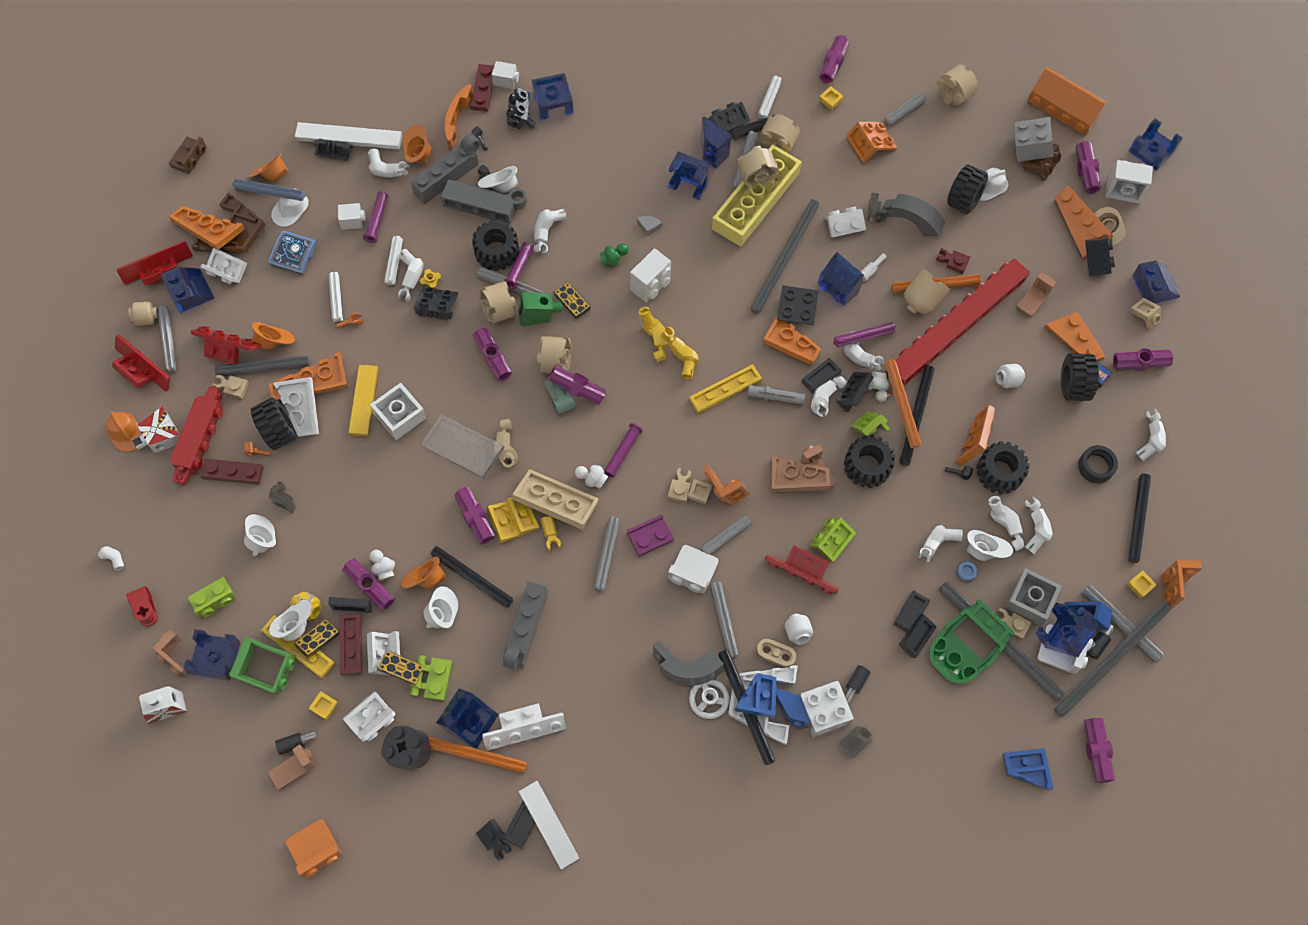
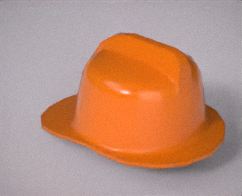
(416, 145)
(272, 170)
(270, 336)
(122, 430)
(425, 575)

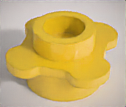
(432, 282)

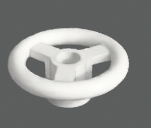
(716, 700)

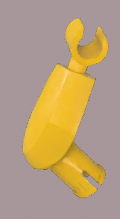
(654, 329)
(682, 352)

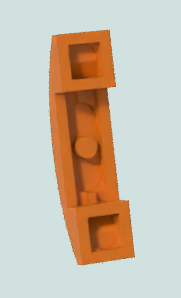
(461, 100)

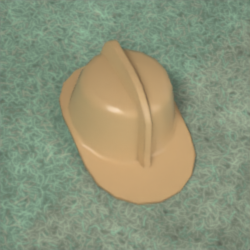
(1112, 220)

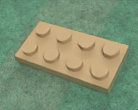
(555, 499)

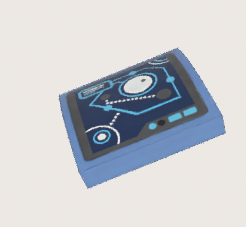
(292, 251)

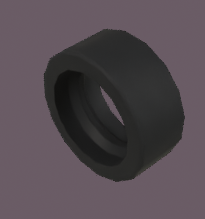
(1103, 452)

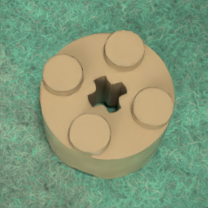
(957, 85)
(779, 132)
(758, 167)
(497, 302)
(554, 352)

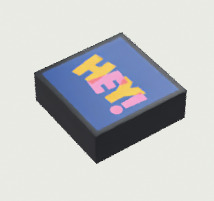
(1104, 374)

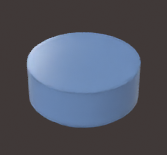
(966, 571)

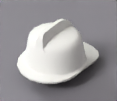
(501, 181)
(996, 184)
(288, 211)
(259, 534)
(986, 547)
(441, 608)
(292, 622)

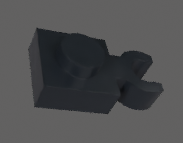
(491, 837)

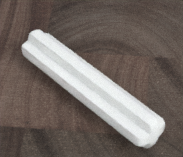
(769, 97)
(393, 261)
(335, 297)

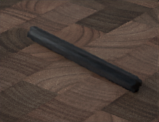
(918, 411)
(752, 720)

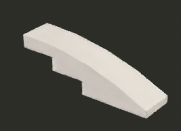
(549, 825)

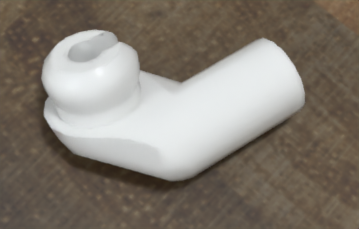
(112, 554)

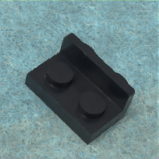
(731, 117)
(1099, 256)
(854, 390)

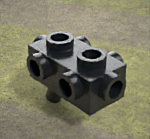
(518, 108)

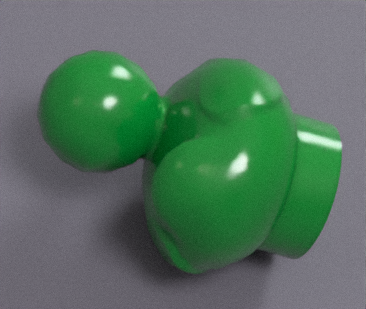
(611, 256)

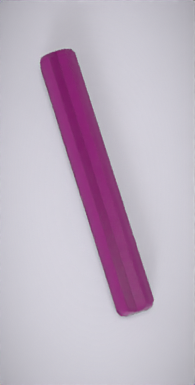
(864, 334)

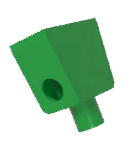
(537, 308)

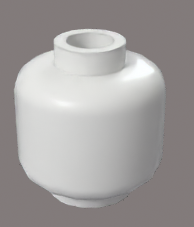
(1010, 376)
(798, 629)

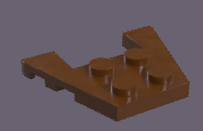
(243, 241)

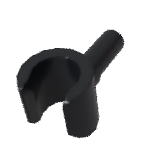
(477, 132)
(483, 171)
(965, 474)

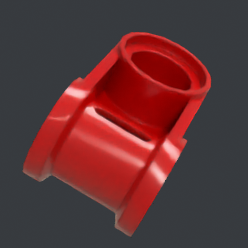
(141, 604)

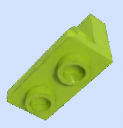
(869, 423)
(832, 538)
(211, 598)

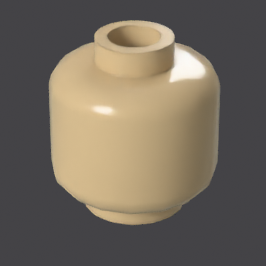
(142, 313)

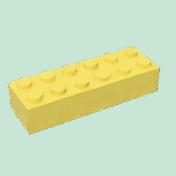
(749, 206)

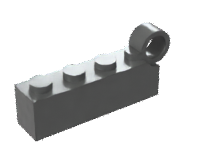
(450, 167)
(482, 202)
(525, 625)

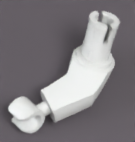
(385, 170)
(542, 226)
(413, 273)
(862, 358)
(821, 396)
(1157, 439)
(1008, 519)
(1042, 527)
(936, 538)

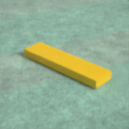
(725, 389)
(363, 397)
(318, 663)

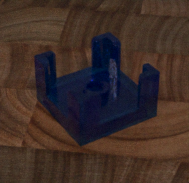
(552, 93)
(1153, 146)
(689, 170)
(1069, 632)
(213, 655)

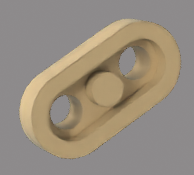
(777, 650)

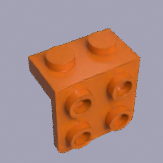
(313, 848)

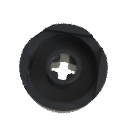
(406, 748)

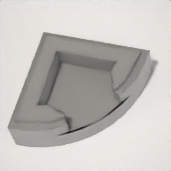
(649, 223)

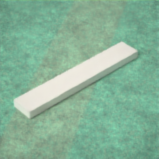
(349, 135)

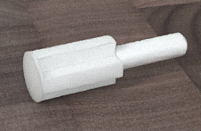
(872, 267)

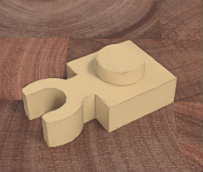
(232, 387)
(680, 488)
(1016, 623)

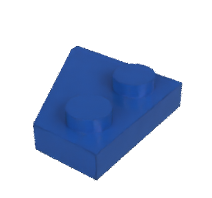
(759, 697)
(1029, 767)

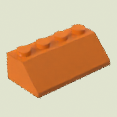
(1066, 101)

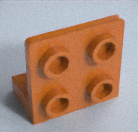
(869, 138)
(731, 493)
(1175, 577)

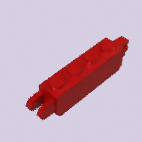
(196, 435)

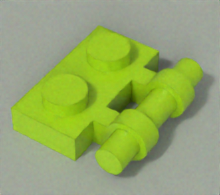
(437, 680)

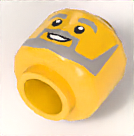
(315, 603)

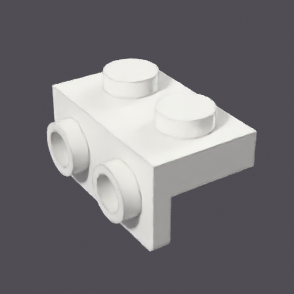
(845, 222)
(225, 266)
(377, 645)

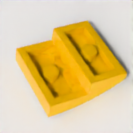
(511, 520)

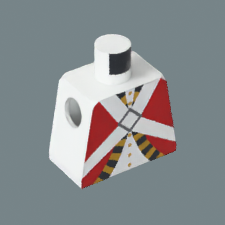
(157, 432)
(160, 704)

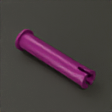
(376, 217)
(518, 266)
(623, 450)

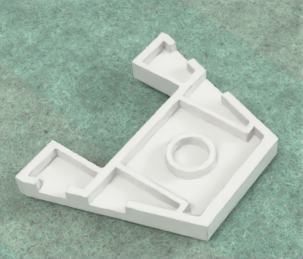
(775, 731)

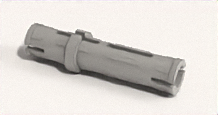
(753, 392)

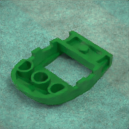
(957, 660)

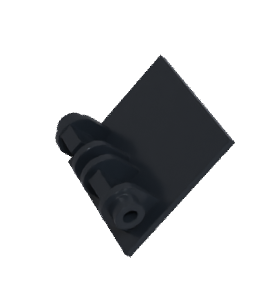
(333, 150)
(435, 301)
(797, 305)

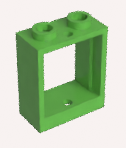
(245, 656)

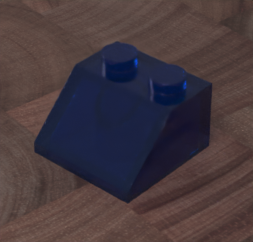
(714, 143)
(840, 279)
(1155, 282)
(187, 287)
(467, 718)

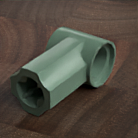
(560, 398)

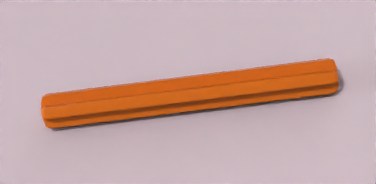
(950, 282)
(903, 404)
(477, 755)

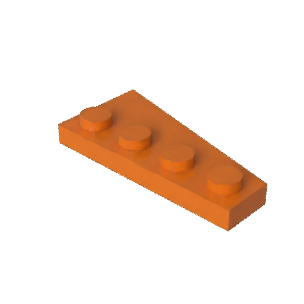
(1080, 219)
(206, 227)
(326, 376)

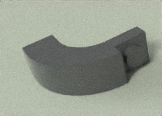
(917, 211)
(687, 672)

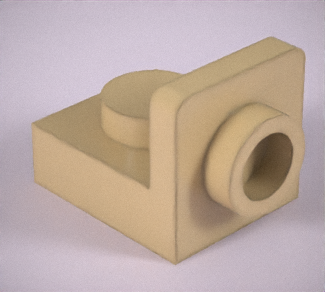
(1147, 311)

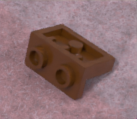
(188, 154)
(1044, 165)

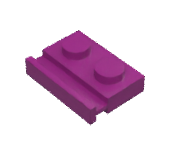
(650, 535)

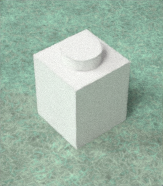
(505, 75)
(351, 216)

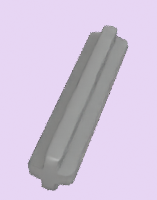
(905, 108)
(726, 535)

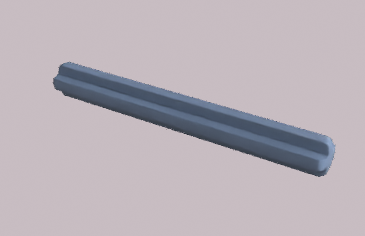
(267, 189)

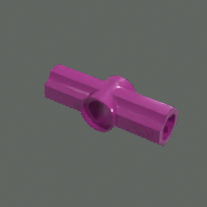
(834, 59)
(1088, 167)
(1133, 360)
(496, 362)
(577, 384)
(474, 515)
(375, 592)
(1099, 750)

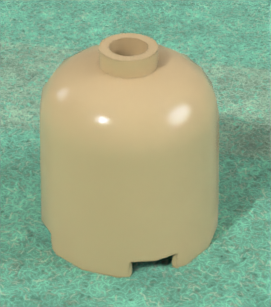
(924, 293)

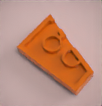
(1075, 335)
(789, 341)
(980, 432)

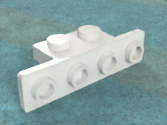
(523, 725)

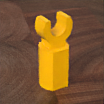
(550, 532)

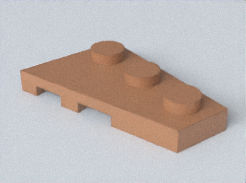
(793, 476)

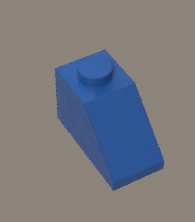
(1098, 610)
(792, 708)

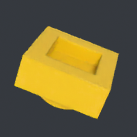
(831, 98)
(1141, 584)
(323, 705)

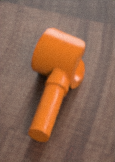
(352, 319)
(249, 449)

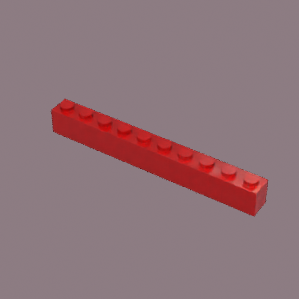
(960, 319)

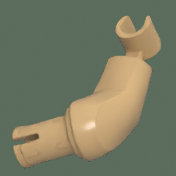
(508, 456)

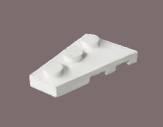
(300, 403)

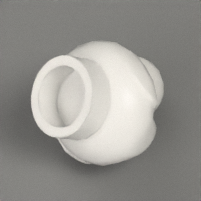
(880, 383)
(594, 478)
(383, 566)

